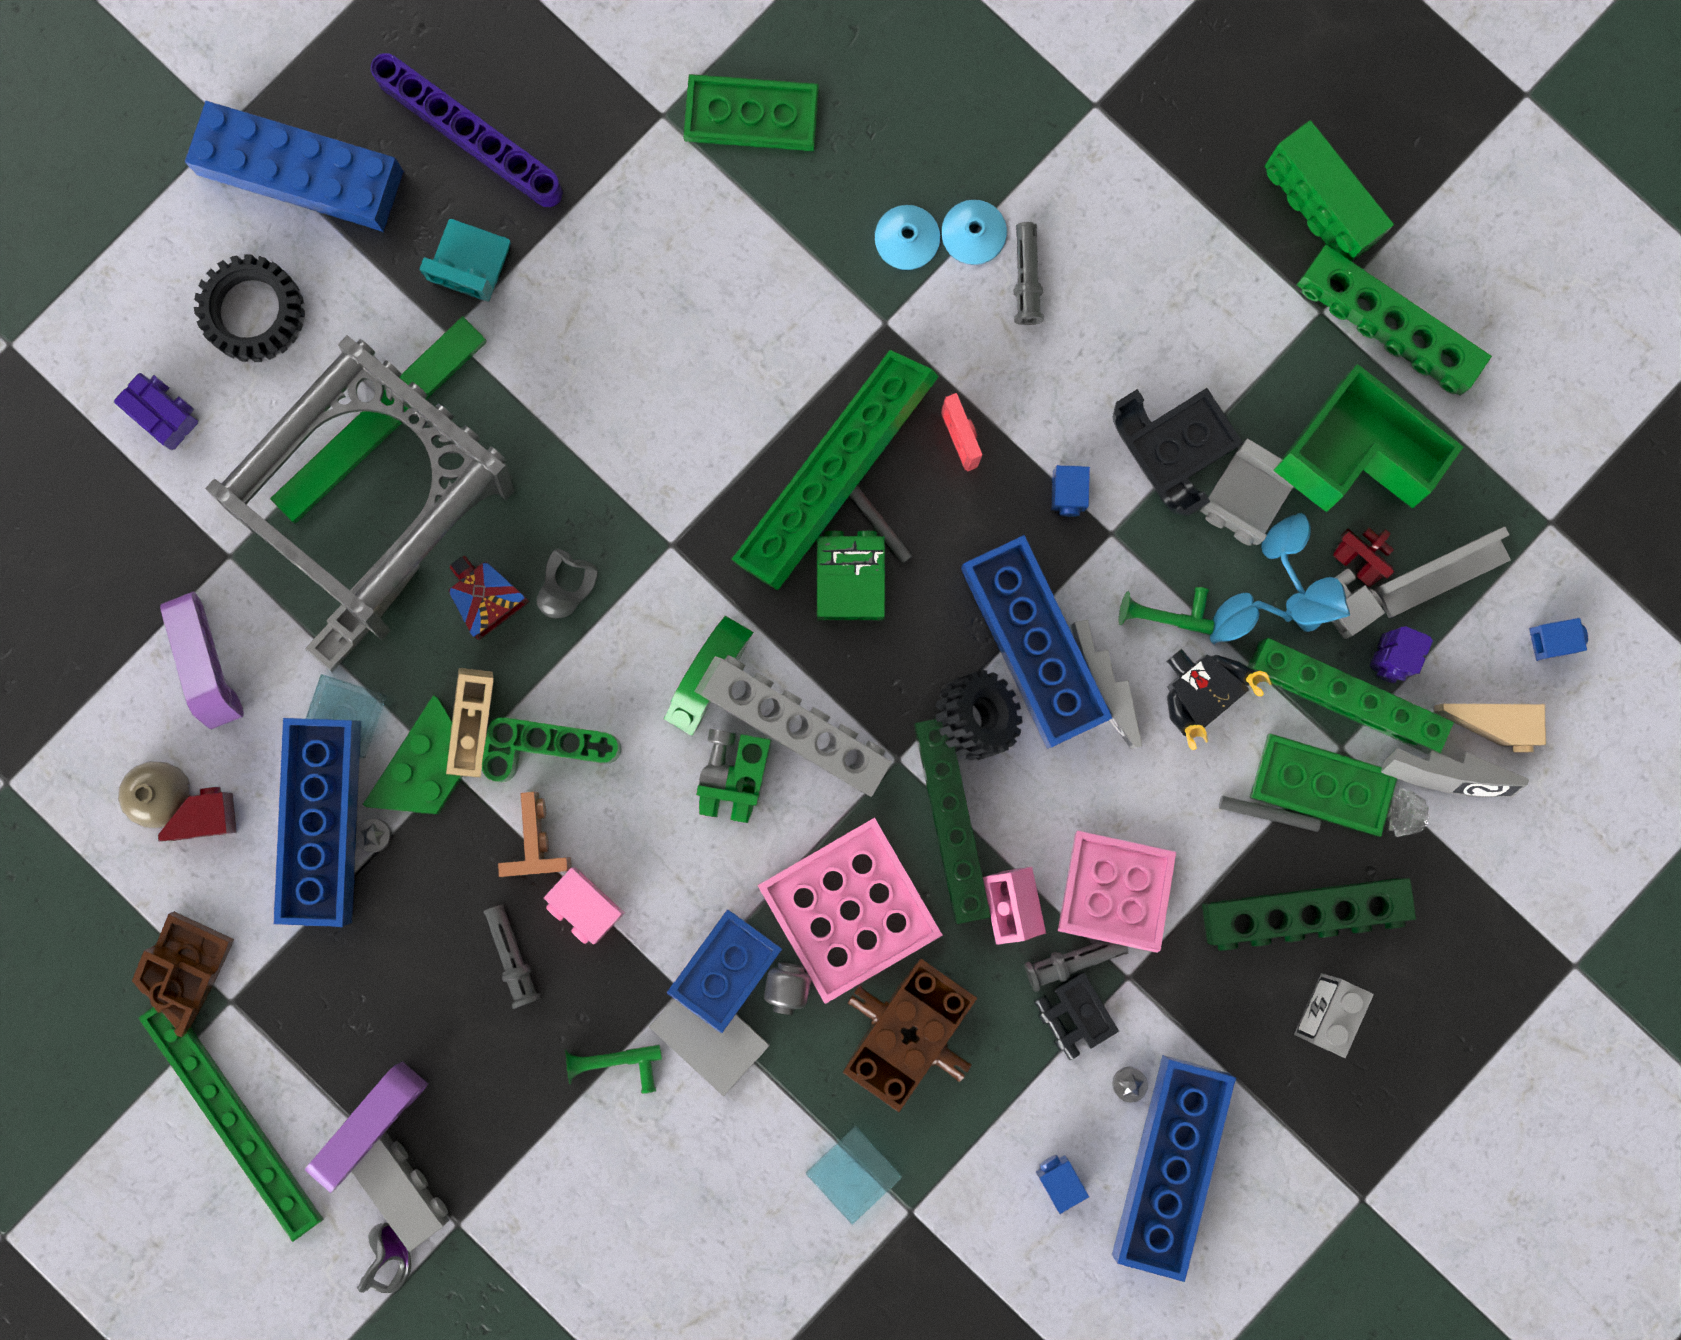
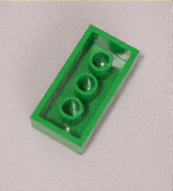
(1327, 193)

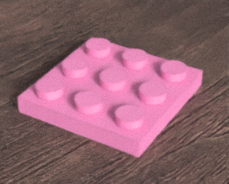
(1117, 891)

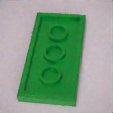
(751, 112)
(1323, 785)

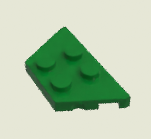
(417, 772)

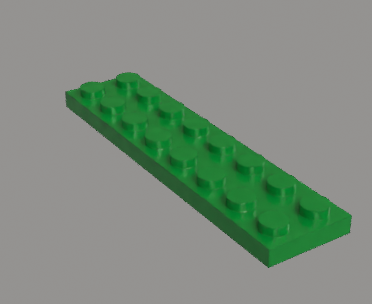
(834, 468)

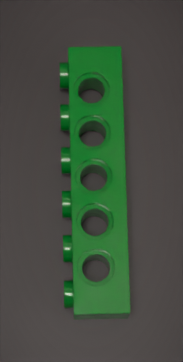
(1411, 320)
(1351, 697)

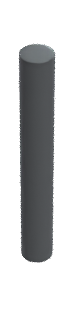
(880, 525)
(1269, 813)

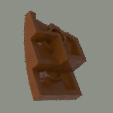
(181, 969)

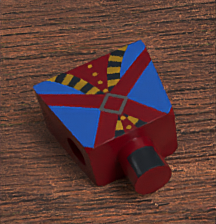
(483, 596)

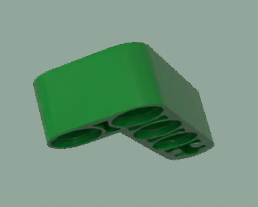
(553, 745)

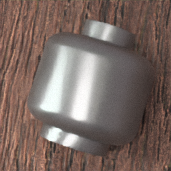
(787, 988)

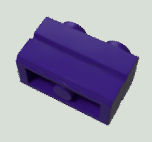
(156, 411)
(1400, 654)

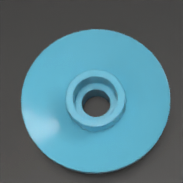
(969, 246)
(904, 252)

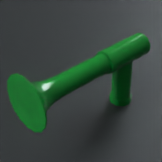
(1130, 609)
(641, 1055)

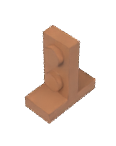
(534, 842)

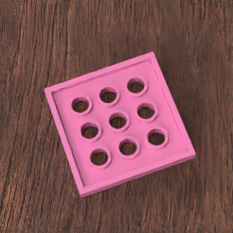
(902, 899)

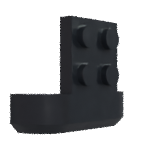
(1176, 445)

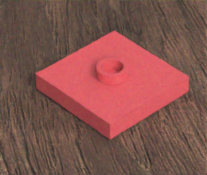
(962, 432)

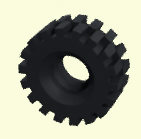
(995, 708)

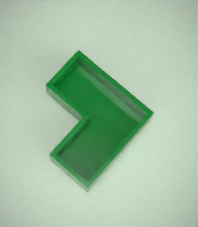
(1371, 431)

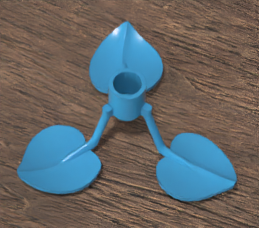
(1320, 603)

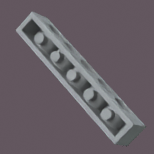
(717, 687)

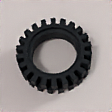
(223, 281)

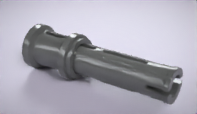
(1028, 289)
(495, 917)
(1060, 966)

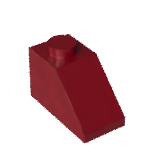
(202, 816)

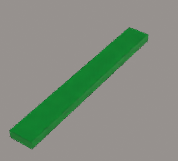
(372, 428)
(234, 1125)

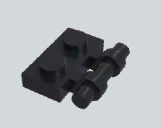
(1085, 1010)

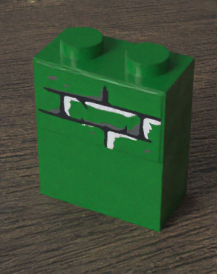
(850, 576)

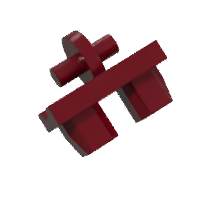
(1376, 566)

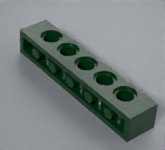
(952, 823)
(1393, 893)

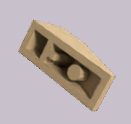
(469, 722)
(1503, 724)

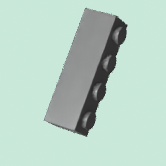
(400, 1192)

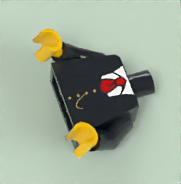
(1206, 691)

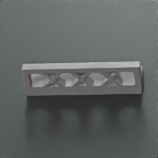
(1444, 573)

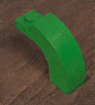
(687, 706)

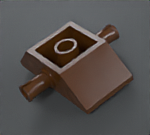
(894, 1066)

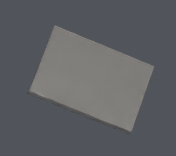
(714, 1055)

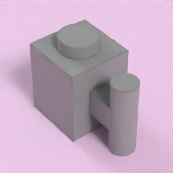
(1362, 604)

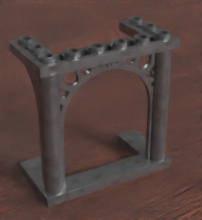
(477, 478)

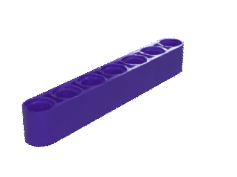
(456, 119)

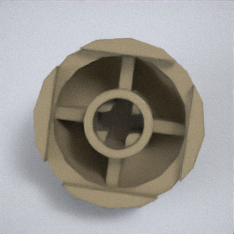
(153, 793)

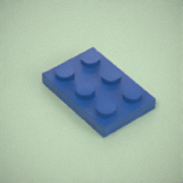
(724, 971)

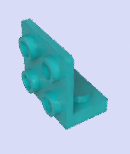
(467, 260)

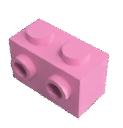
(1014, 905)
(583, 906)

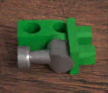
(733, 783)

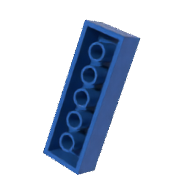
(294, 166)
(1035, 642)
(317, 822)
(1173, 1168)

